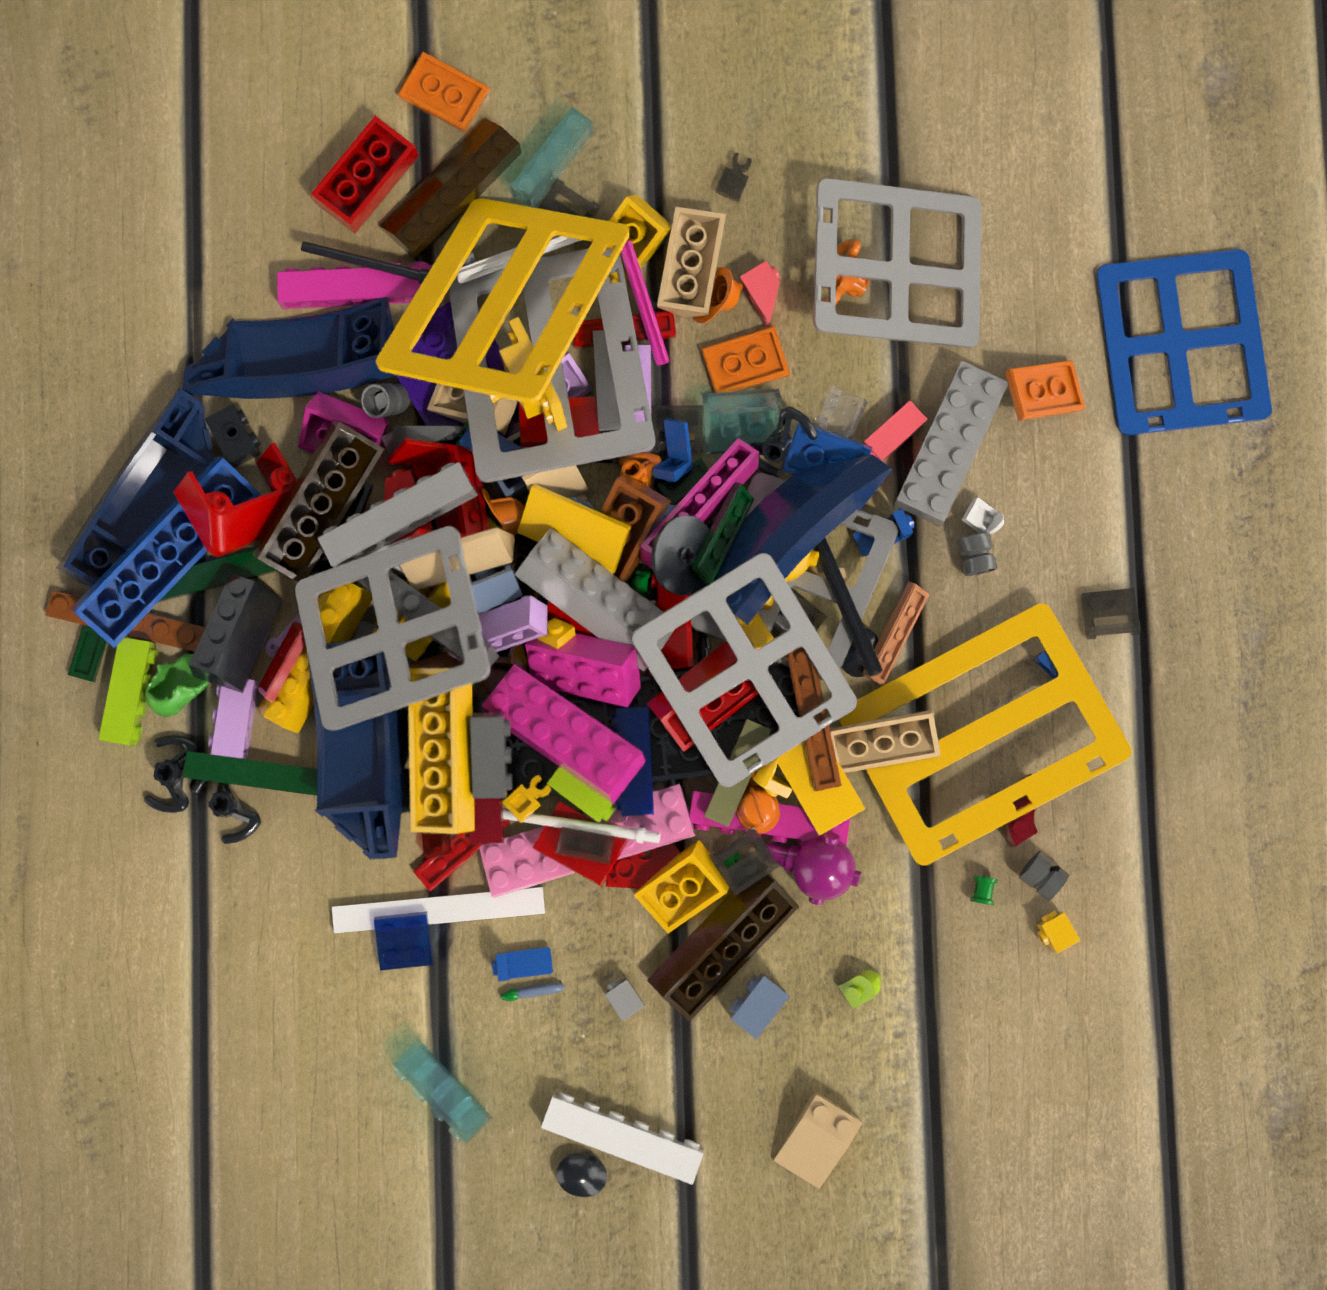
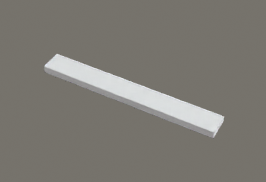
(442, 909)

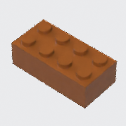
(642, 510)

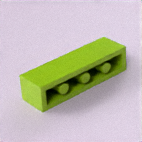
(126, 692)

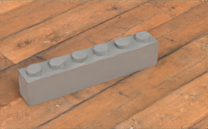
(398, 515)

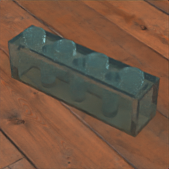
(552, 158)
(441, 1091)

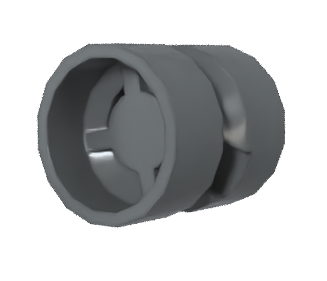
(385, 399)
(977, 558)
(1044, 876)

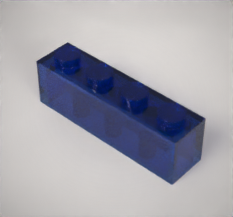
(633, 726)

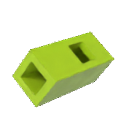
(581, 795)

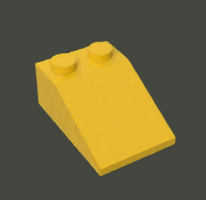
(646, 229)
(682, 887)

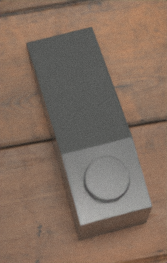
(435, 434)

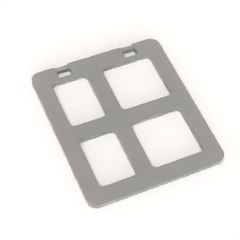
(898, 270)
(884, 534)
(391, 635)
(750, 665)

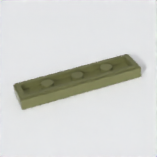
(726, 799)

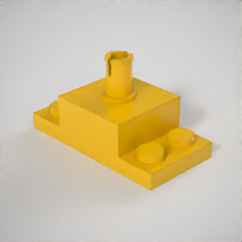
(513, 360)

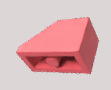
(761, 288)

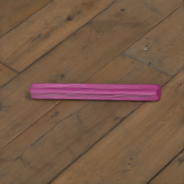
(644, 304)

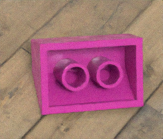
(321, 412)

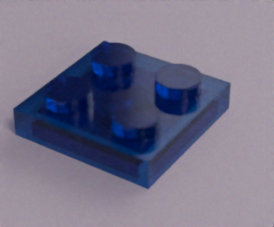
(403, 940)

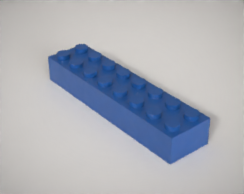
(155, 561)

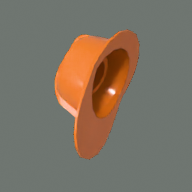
(724, 294)
(507, 511)
(758, 808)

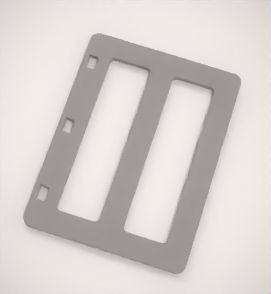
(562, 446)

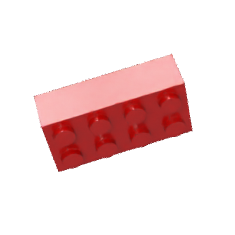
(365, 174)

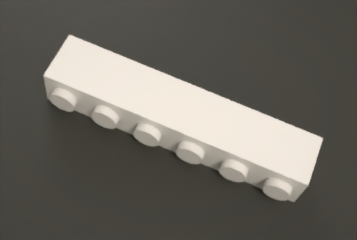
(623, 1138)

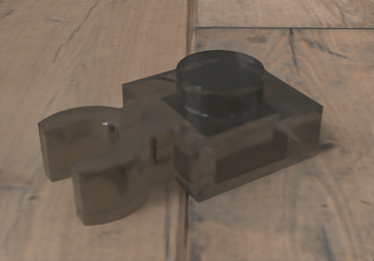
(733, 180)

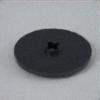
(674, 539)

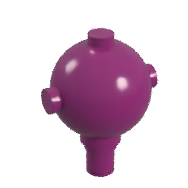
(820, 867)

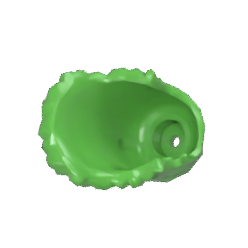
(173, 687)

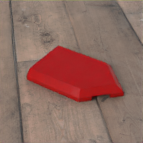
(641, 867)

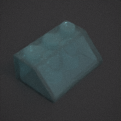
(739, 415)

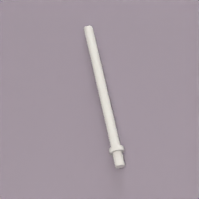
(639, 834)

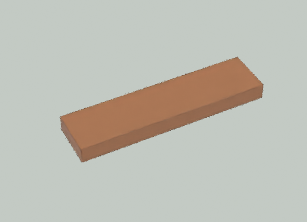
(898, 629)

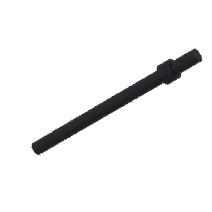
(364, 261)

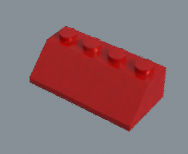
(678, 647)
(713, 712)

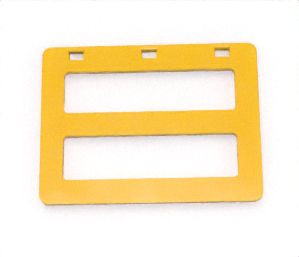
(463, 368)
(1041, 787)

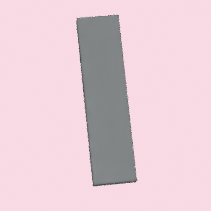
(606, 397)

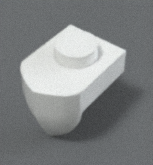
(983, 517)

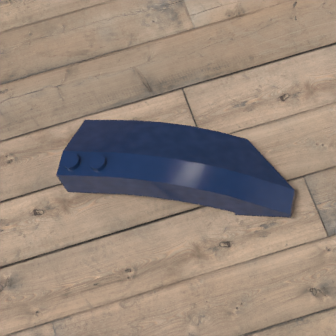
(294, 355)
(142, 488)
(796, 520)
(362, 762)

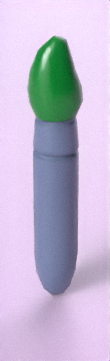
(533, 991)

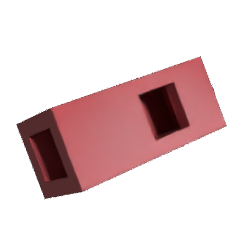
(896, 431)

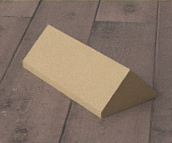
(691, 262)
(481, 553)
(886, 741)

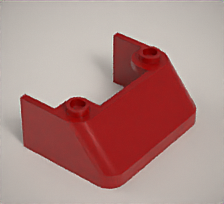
(428, 459)
(230, 527)

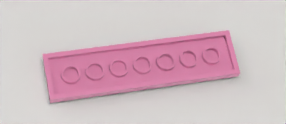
(518, 866)

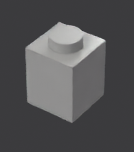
(624, 998)

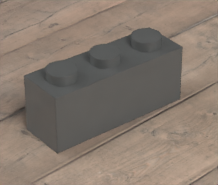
(490, 755)

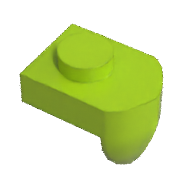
(861, 987)

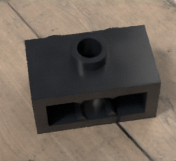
(233, 435)

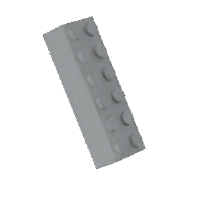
(951, 443)
(587, 591)

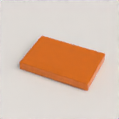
(443, 92)
(745, 361)
(1045, 390)

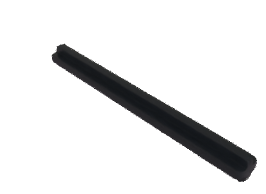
(848, 609)

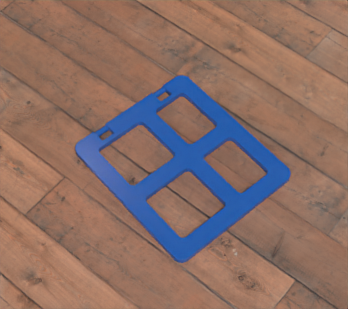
(1176, 342)

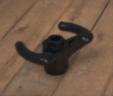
(780, 442)
(171, 774)
(226, 805)

